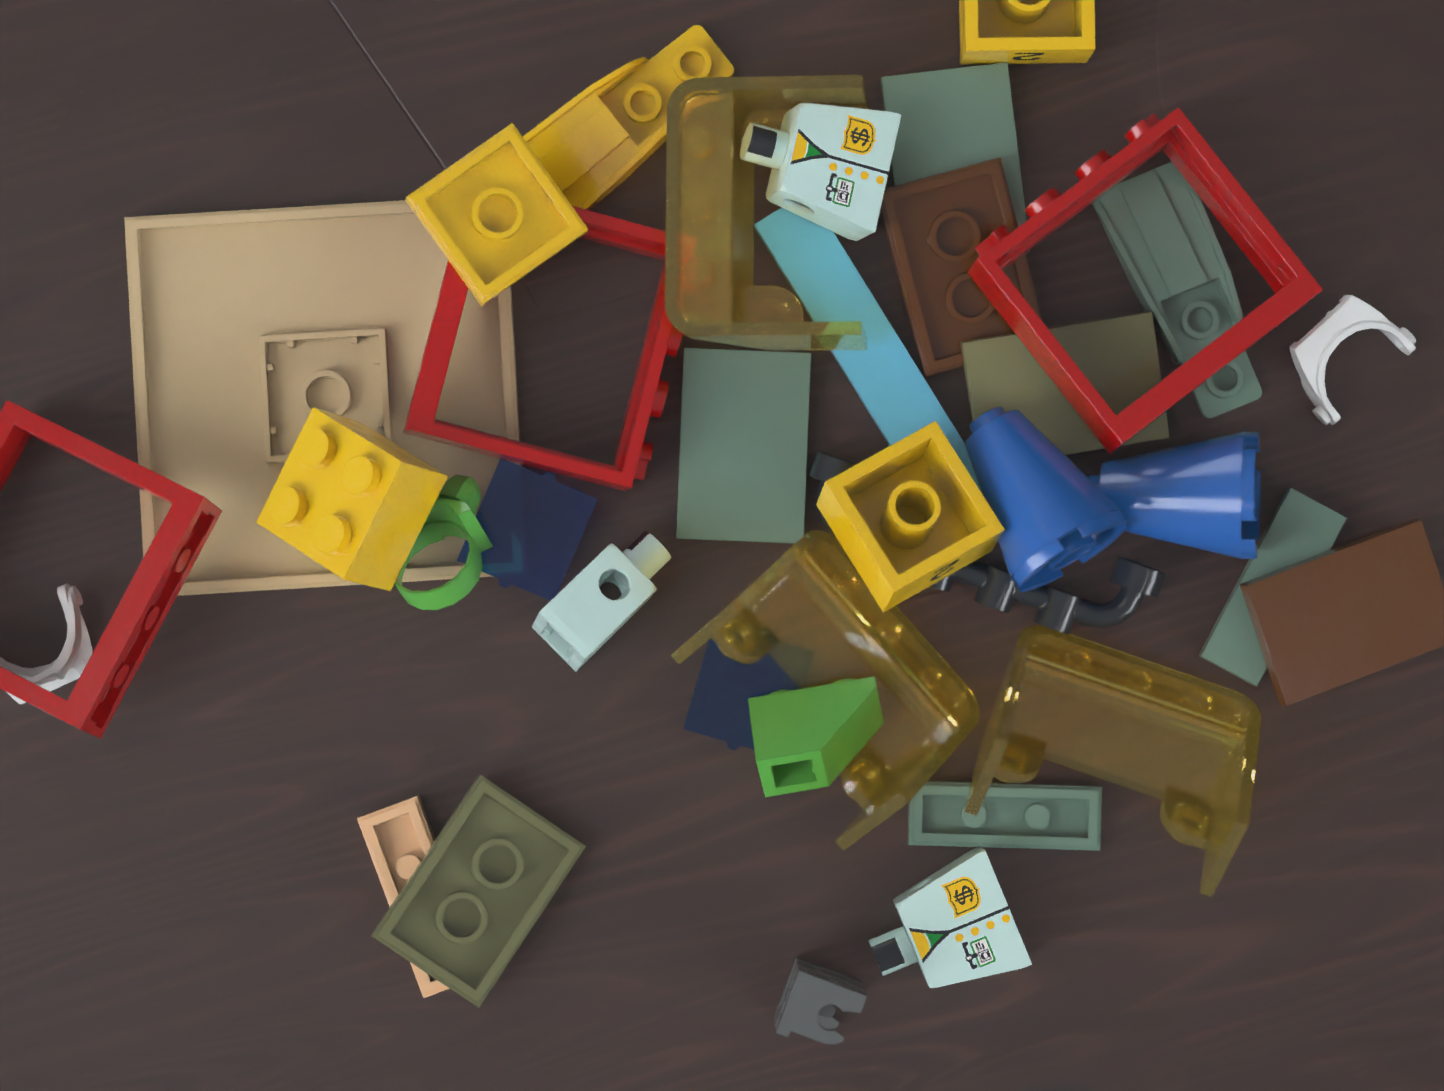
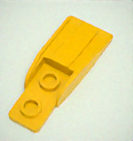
(620, 118)

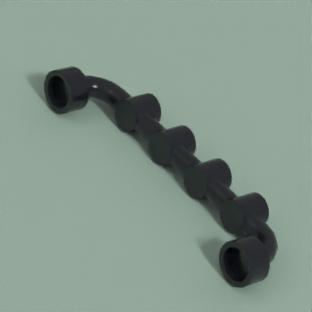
(1055, 606)

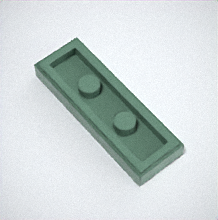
(1295, 533)
(1009, 816)

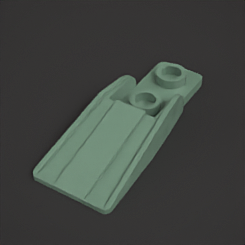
(1179, 276)

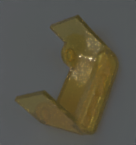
(712, 213)
(828, 627)
(1129, 727)

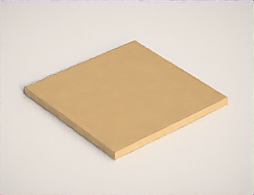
(288, 311)

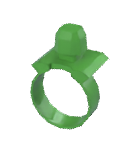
(450, 516)

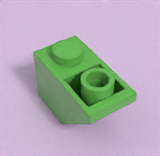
(812, 732)

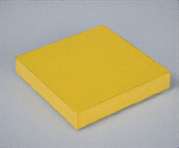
(496, 214)

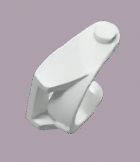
(1313, 349)
(74, 654)

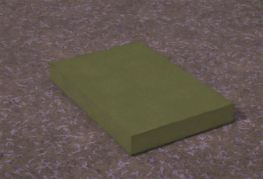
(1111, 352)
(478, 891)

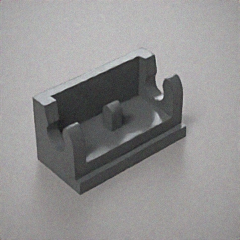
(810, 1001)

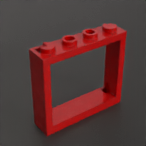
(1227, 202)
(646, 395)
(149, 592)

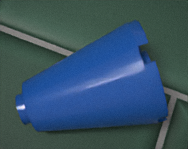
(1192, 493)
(1040, 499)

